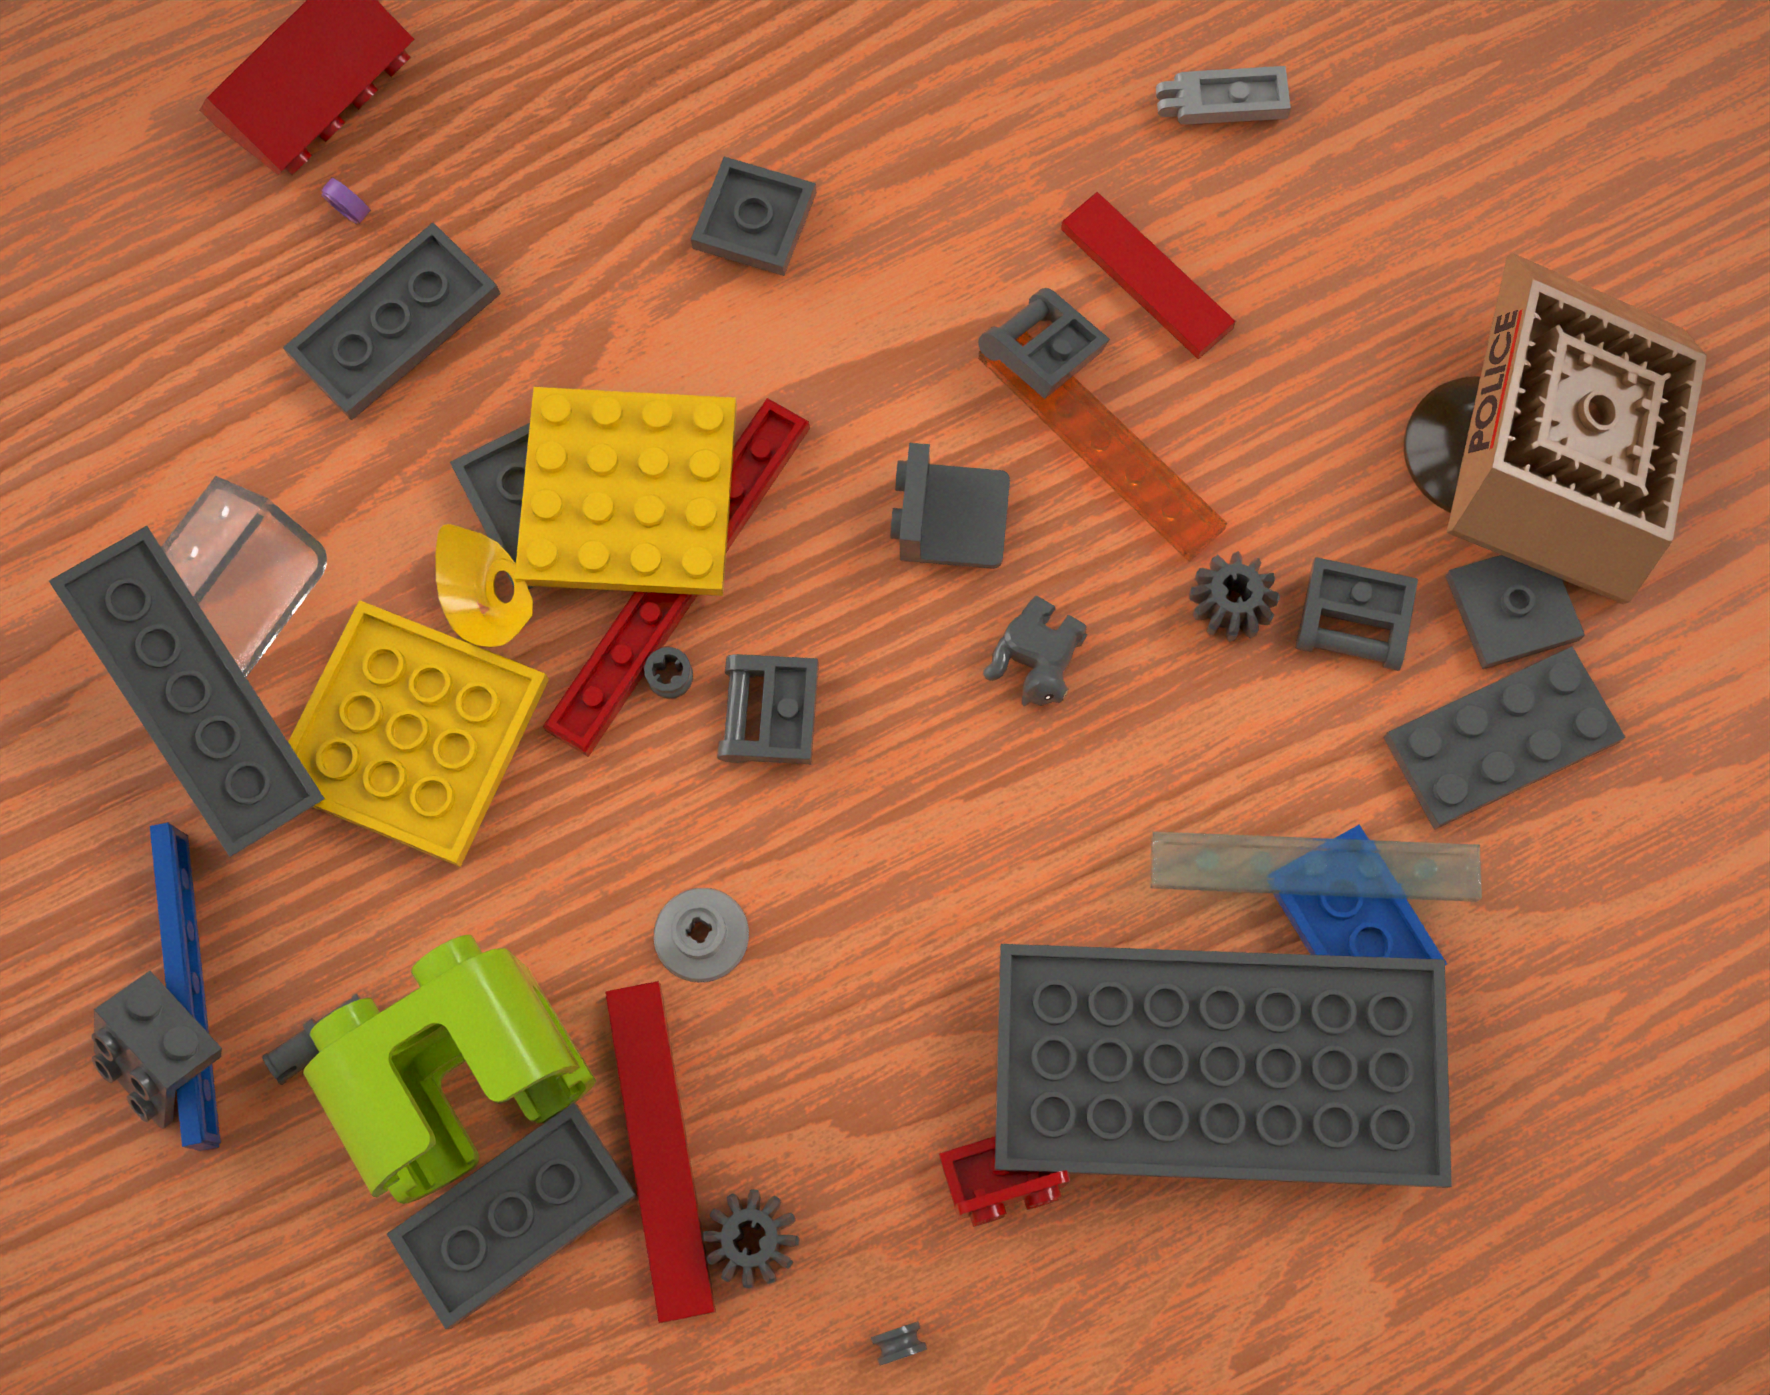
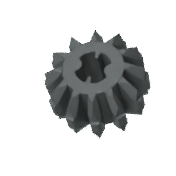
(1249, 609)
(733, 1233)

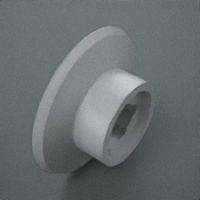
(723, 945)

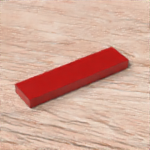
(1148, 275)

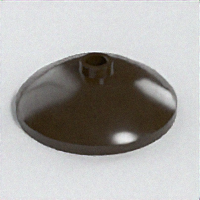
(1438, 439)

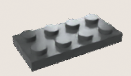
(392, 321)
(1503, 737)
(511, 1216)

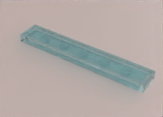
(1316, 866)

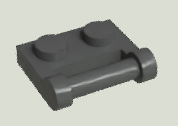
(1052, 354)
(1358, 597)
(785, 712)

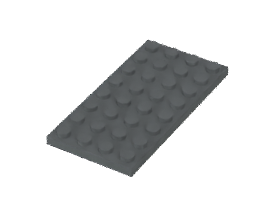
(1222, 1065)

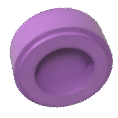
(345, 201)

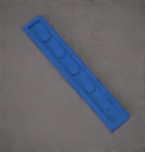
(184, 974)

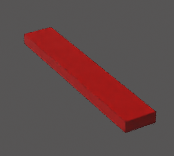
(660, 1153)

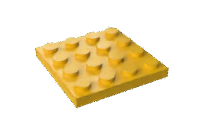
(626, 491)
(413, 731)

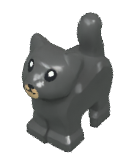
(1040, 648)

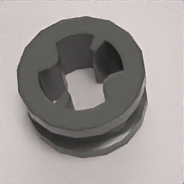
(658, 661)
(899, 1343)

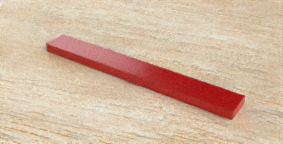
(651, 616)

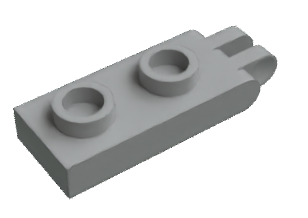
(1225, 95)

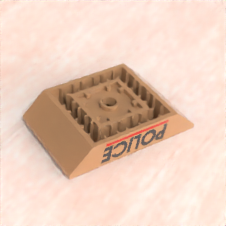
(1535, 464)

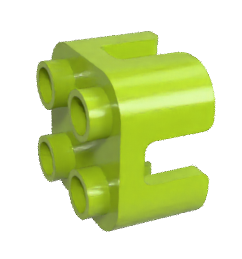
(386, 1068)

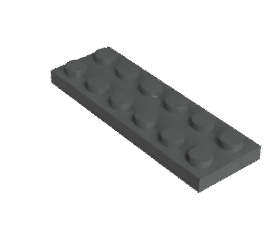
(187, 690)

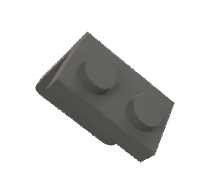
(949, 512)
(150, 1046)

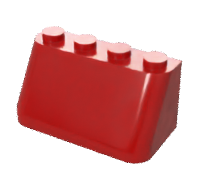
(307, 78)

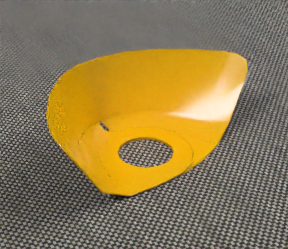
(466, 575)

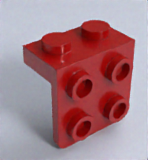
(984, 1193)

